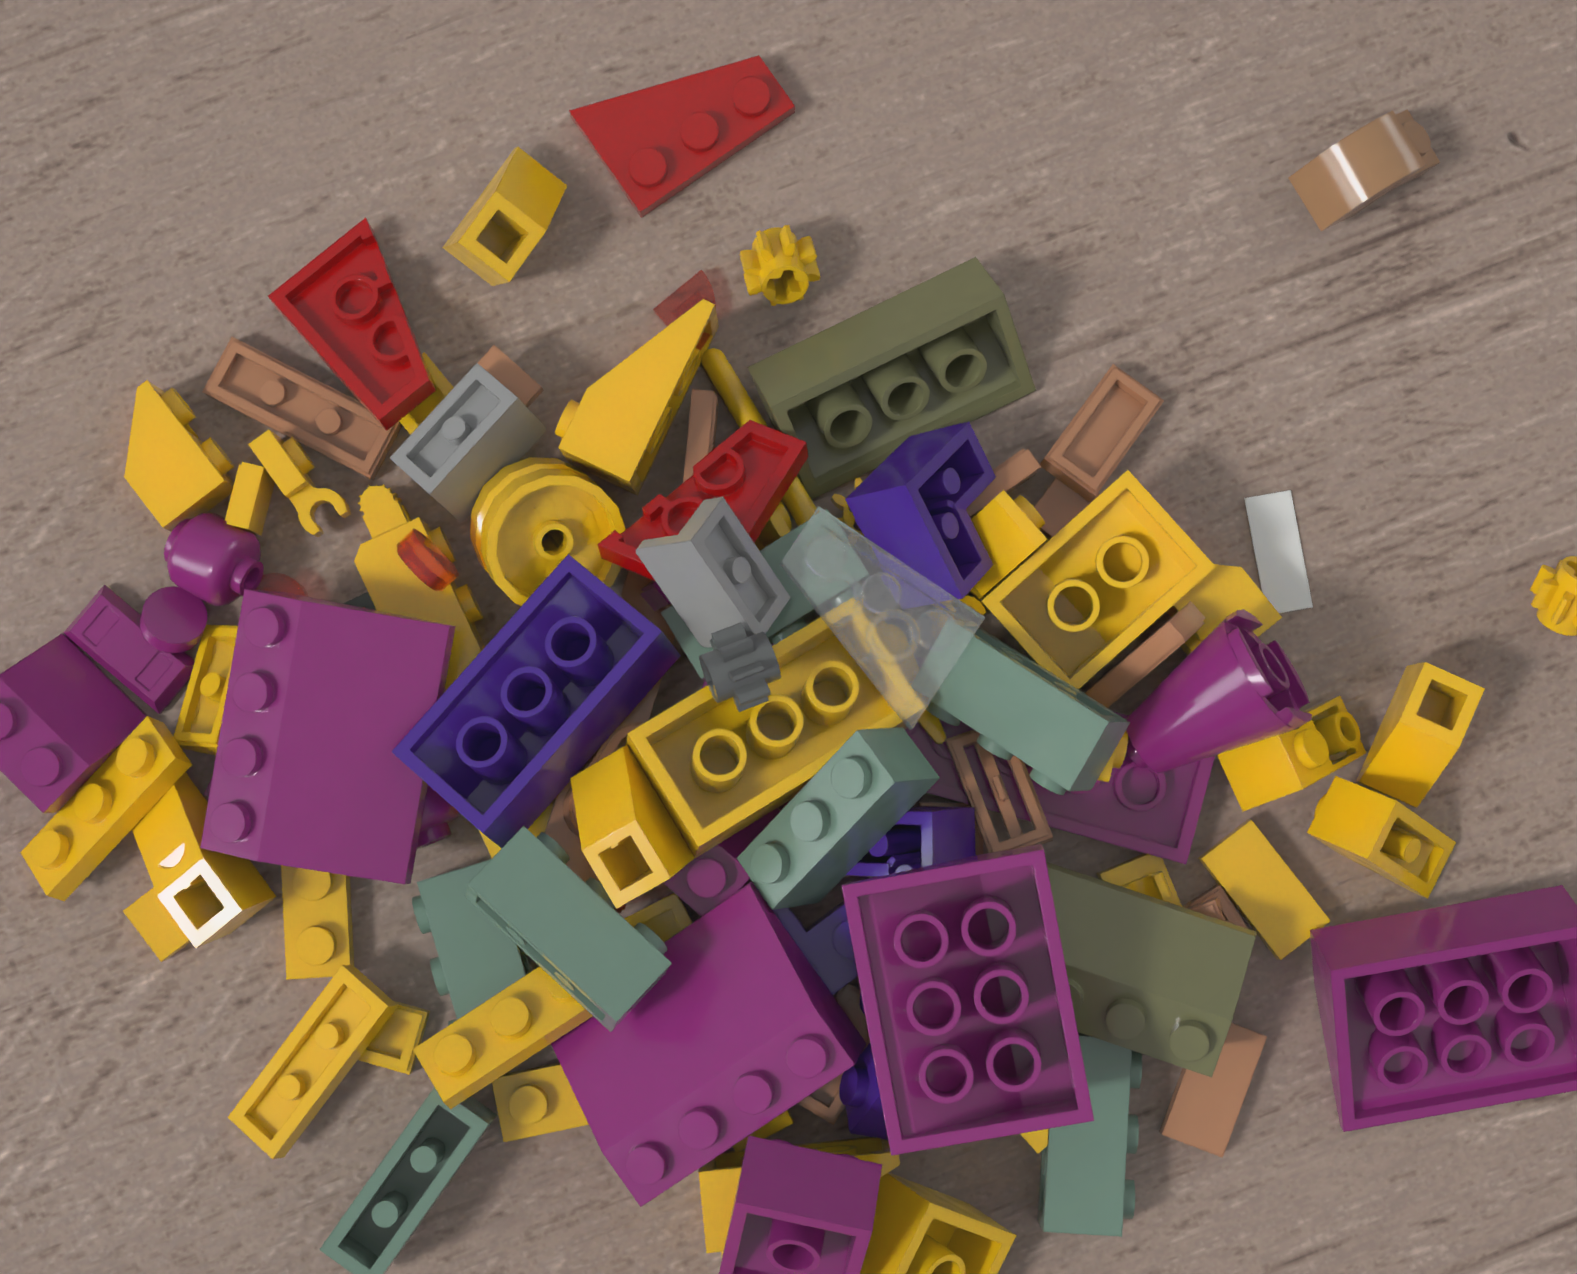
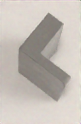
(468, 441)
(715, 574)

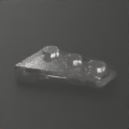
(882, 612)

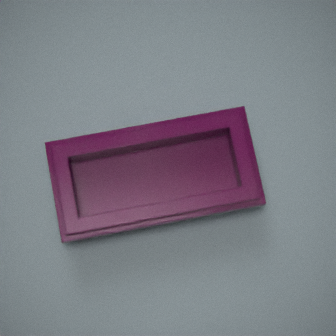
(112, 636)

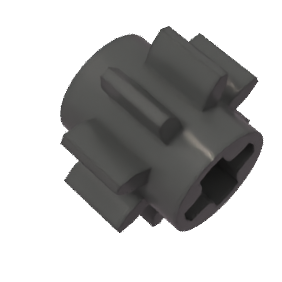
(740, 667)

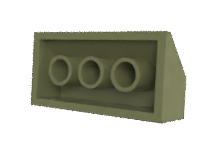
(895, 372)
(1149, 970)

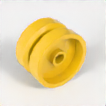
(535, 500)

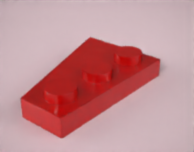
(358, 325)
(746, 469)

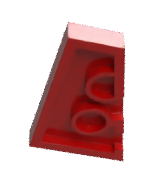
(682, 128)

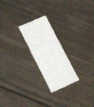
(1278, 551)

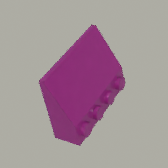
(311, 736)
(967, 1000)
(1449, 1007)
(710, 1049)

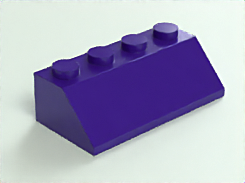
(537, 702)

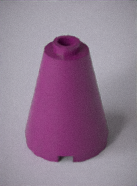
(1218, 699)

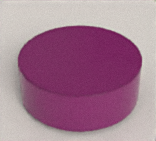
(173, 620)

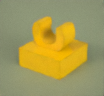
(1144, 875)

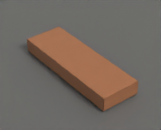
(300, 408)

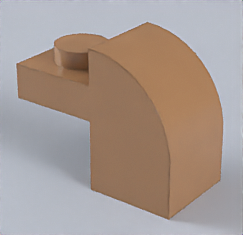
(1364, 168)

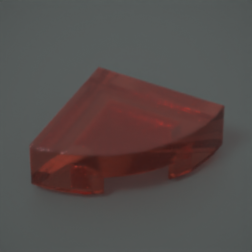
(684, 299)

